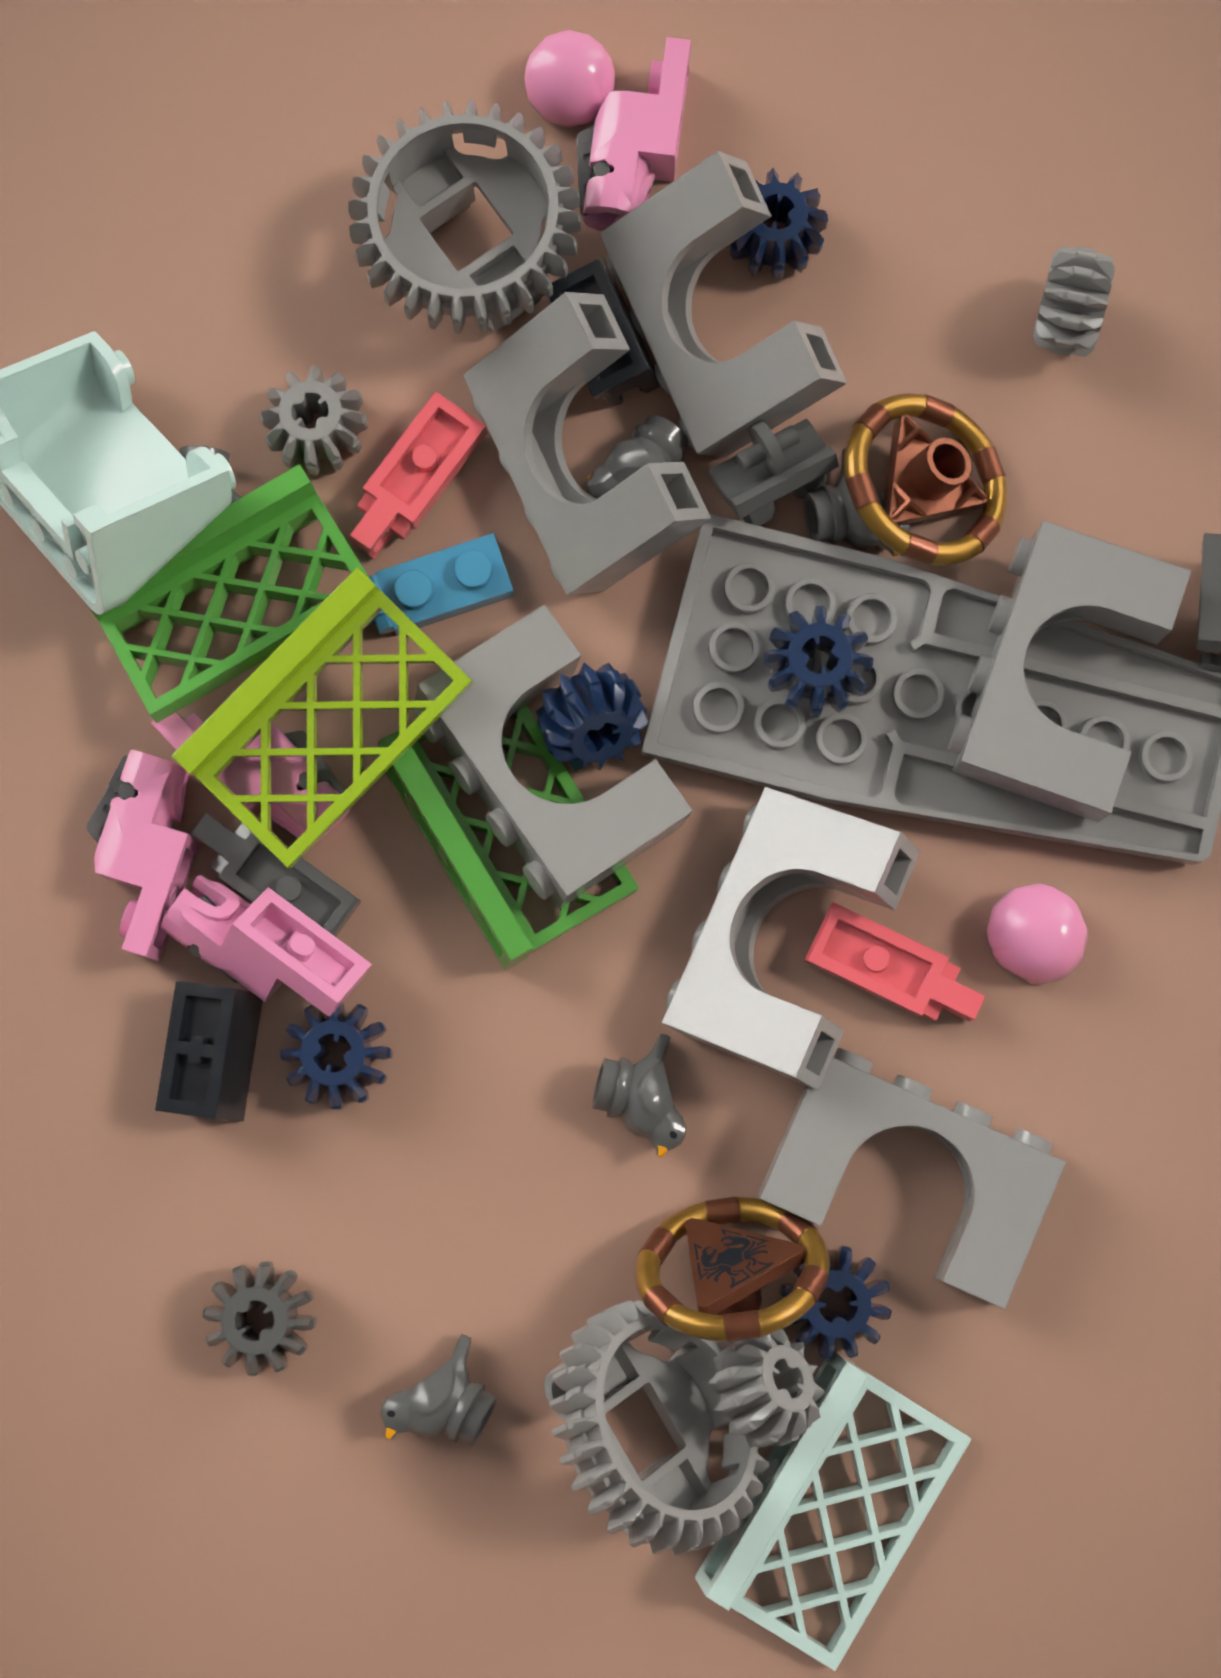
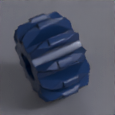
(785, 245)
(842, 661)
(591, 717)
(315, 1049)
(856, 1318)

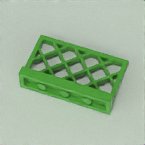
(247, 528)
(468, 862)

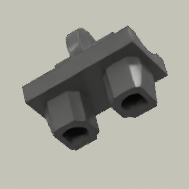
(773, 467)

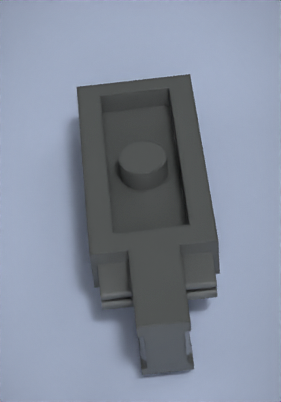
(253, 868)

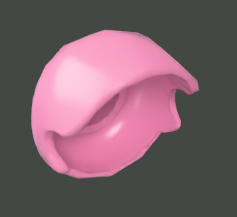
(569, 78)
(1037, 933)

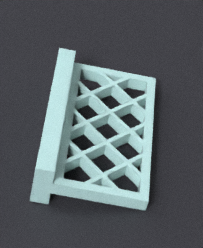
(791, 1470)

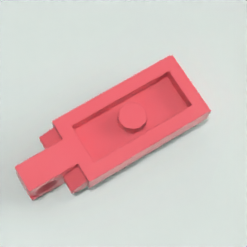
(415, 473)
(890, 966)

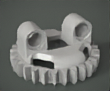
(438, 184)
(673, 1497)

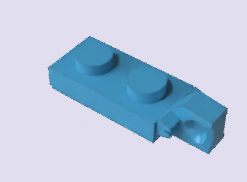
(444, 583)

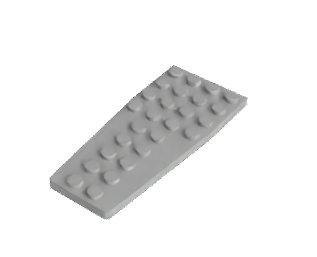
(895, 737)

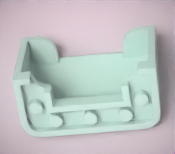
(96, 475)

